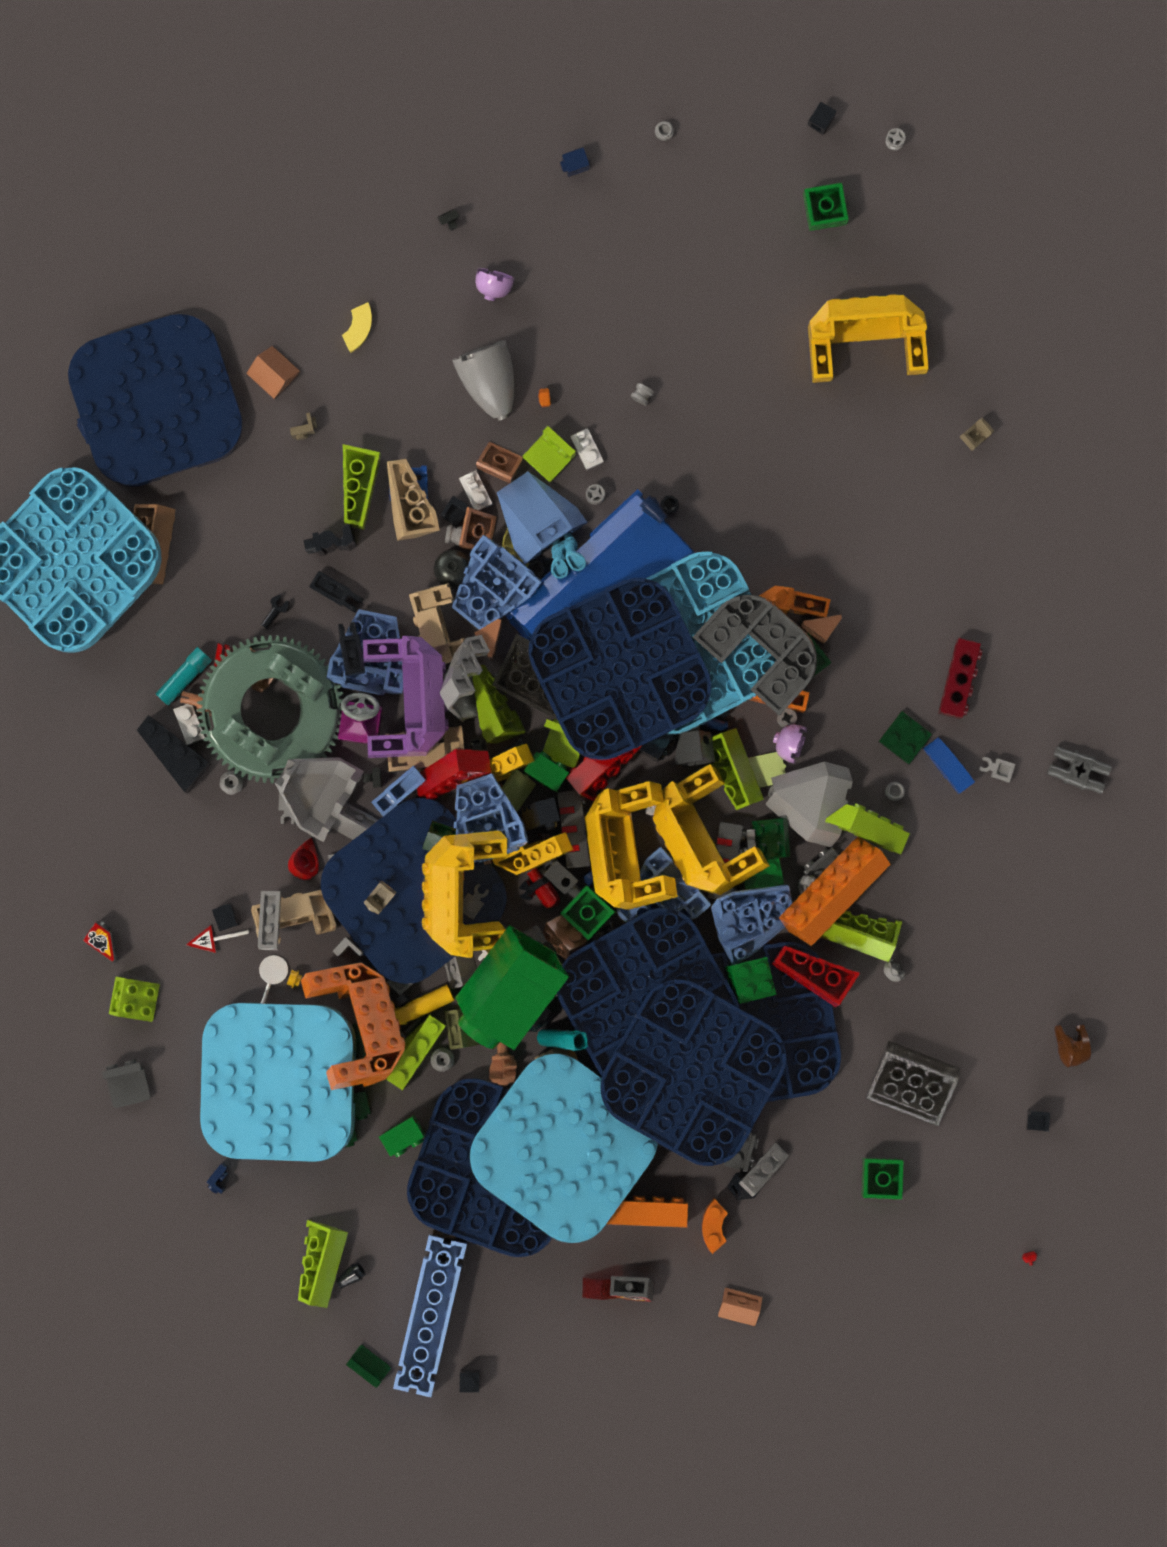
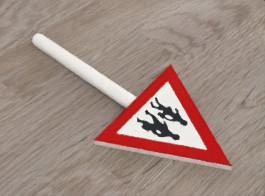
(206, 940)

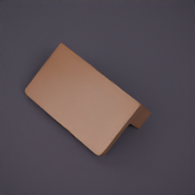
(740, 1306)

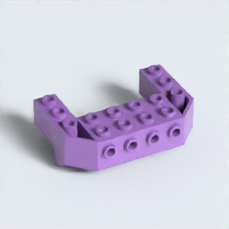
(422, 699)

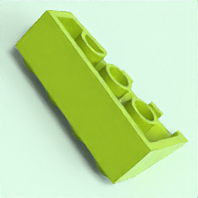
(359, 476)
(735, 770)
(870, 827)
(865, 934)
(416, 1049)
(321, 1263)

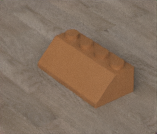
(160, 522)

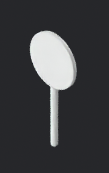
(273, 971)

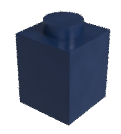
(575, 162)

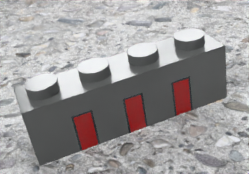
(573, 823)
(728, 846)

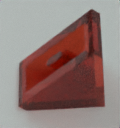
(597, 1288)

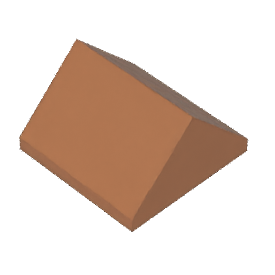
(272, 371)
(499, 462)
(475, 526)
(821, 627)
(491, 636)

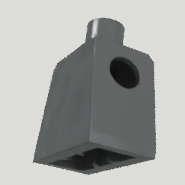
(694, 748)
(555, 873)

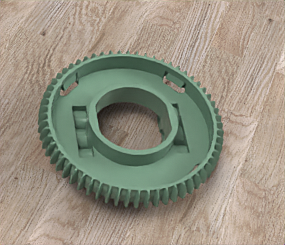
(295, 669)

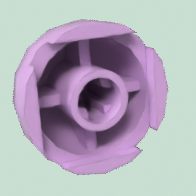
(493, 284)
(790, 742)

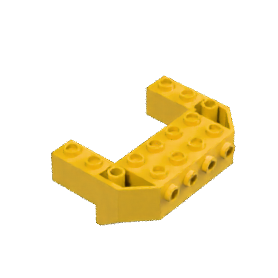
(867, 320)
(690, 841)
(614, 848)
(532, 854)
(444, 892)

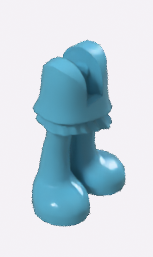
(566, 550)

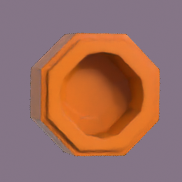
(544, 397)

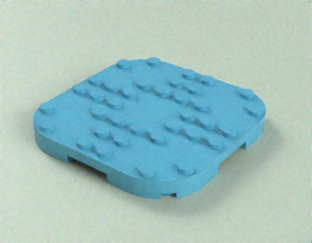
(74, 560)
(698, 589)
(269, 1082)
(559, 1150)

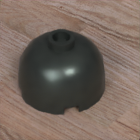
(450, 567)

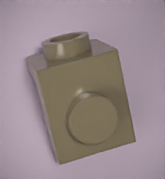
(302, 432)
(977, 434)
(379, 897)

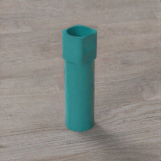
(194, 664)
(562, 1039)

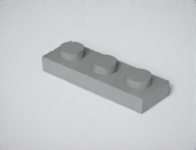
(269, 920)
(764, 1169)

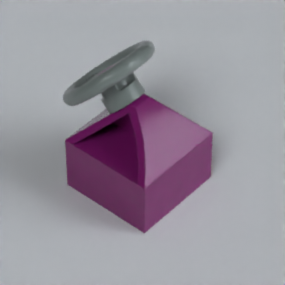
(359, 719)

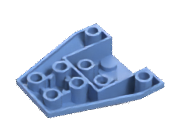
(536, 515)
(749, 919)

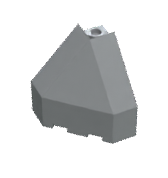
(457, 686)
(317, 791)
(809, 798)

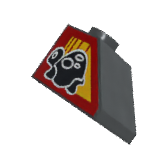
(102, 940)
(632, 1288)

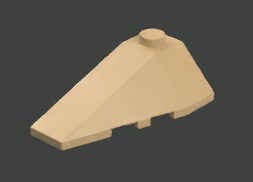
(410, 507)

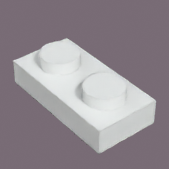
(189, 723)

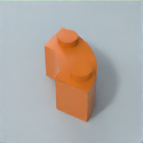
(712, 1225)

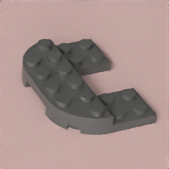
(775, 633)

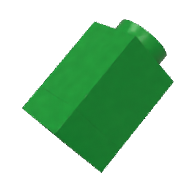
(509, 990)

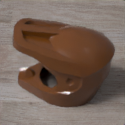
(1070, 1051)

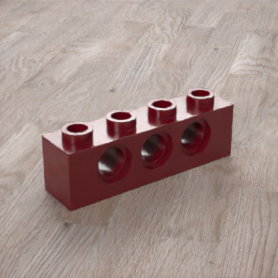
(973, 651)

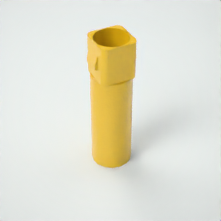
(424, 1005)

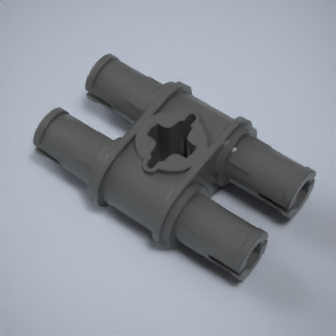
(1087, 763)

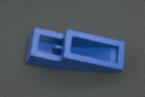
(949, 765)

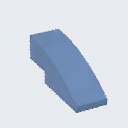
(398, 791)

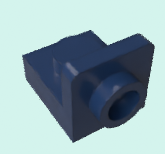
(218, 1175)

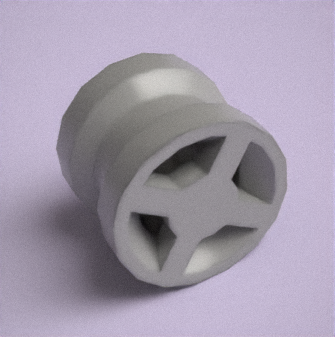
(898, 138)
(642, 394)
(593, 494)
(453, 534)
(783, 720)

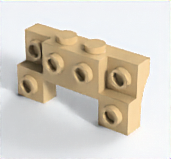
(430, 619)
(452, 740)
(302, 909)

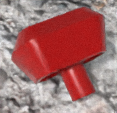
(1029, 1257)

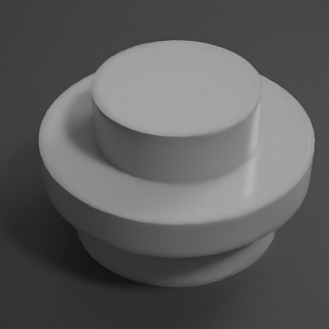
(664, 131)
(895, 791)

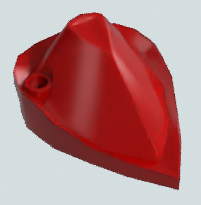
(304, 861)

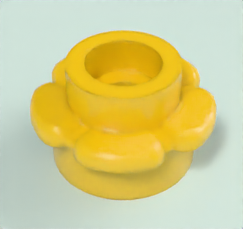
(294, 978)

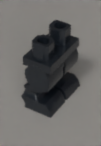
(329, 542)

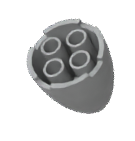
(488, 378)

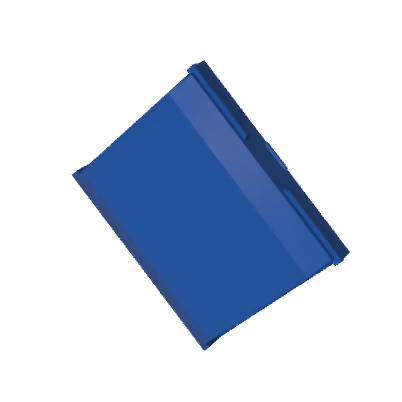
(619, 549)

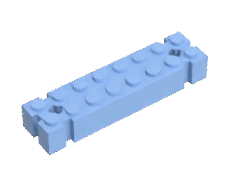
(430, 1315)

